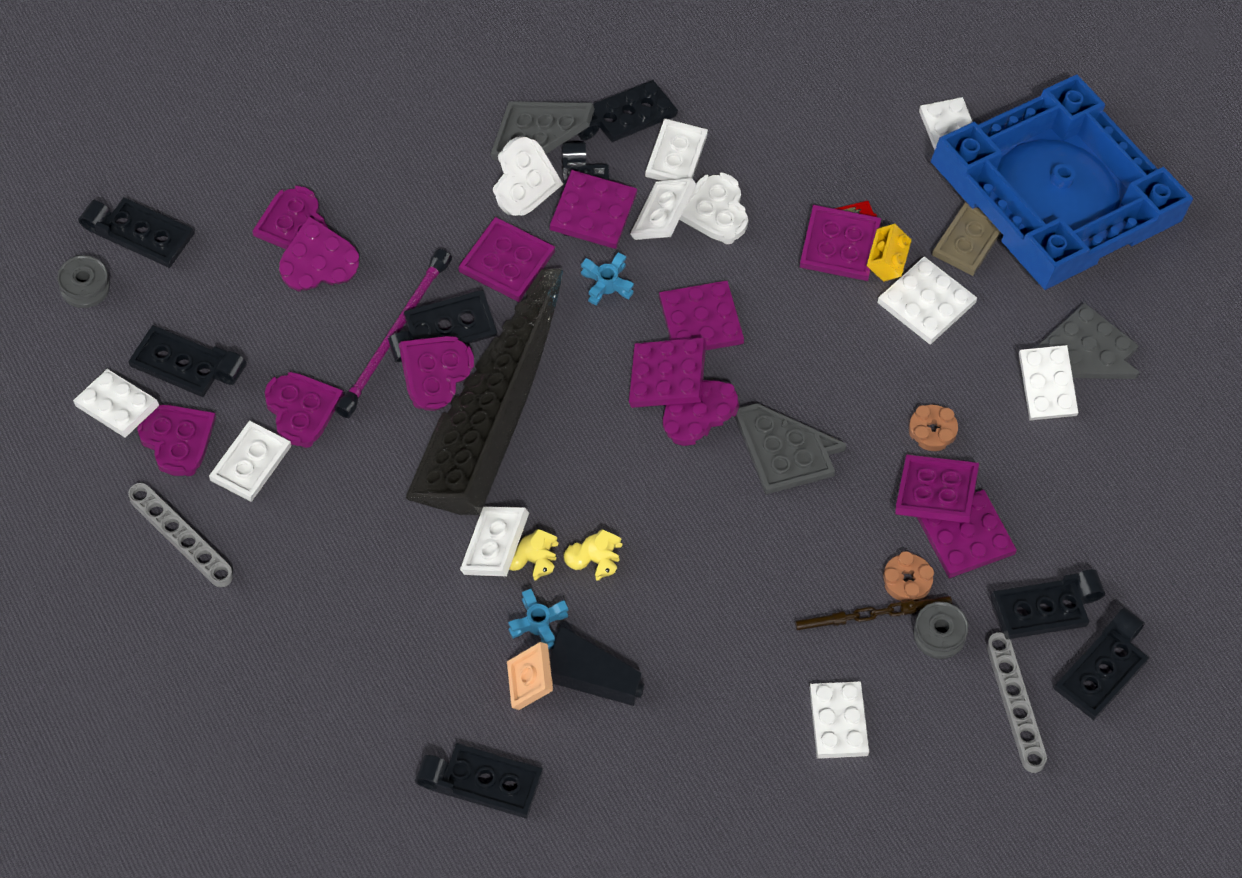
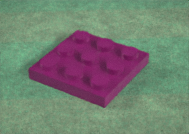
(593, 209)
(839, 242)
(506, 259)
(702, 313)
(667, 372)
(937, 488)
(972, 544)

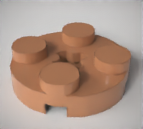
(936, 415)
(908, 564)

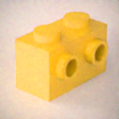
(889, 252)

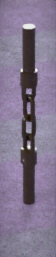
(841, 618)

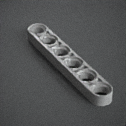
(176, 537)
(1019, 701)

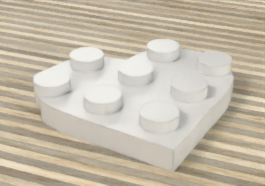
(526, 177)
(716, 208)

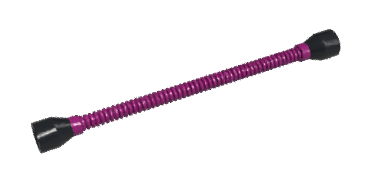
(348, 403)

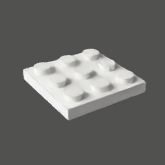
(927, 300)

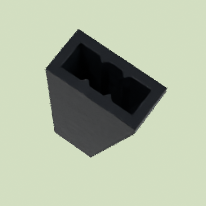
(592, 670)

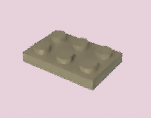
(967, 240)

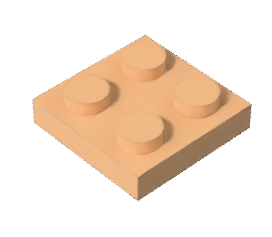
(529, 676)

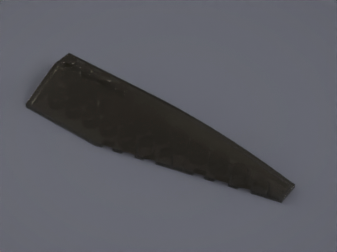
(480, 424)

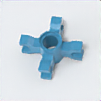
(609, 271)
(534, 610)

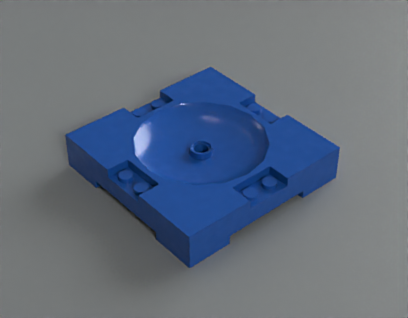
(1060, 181)

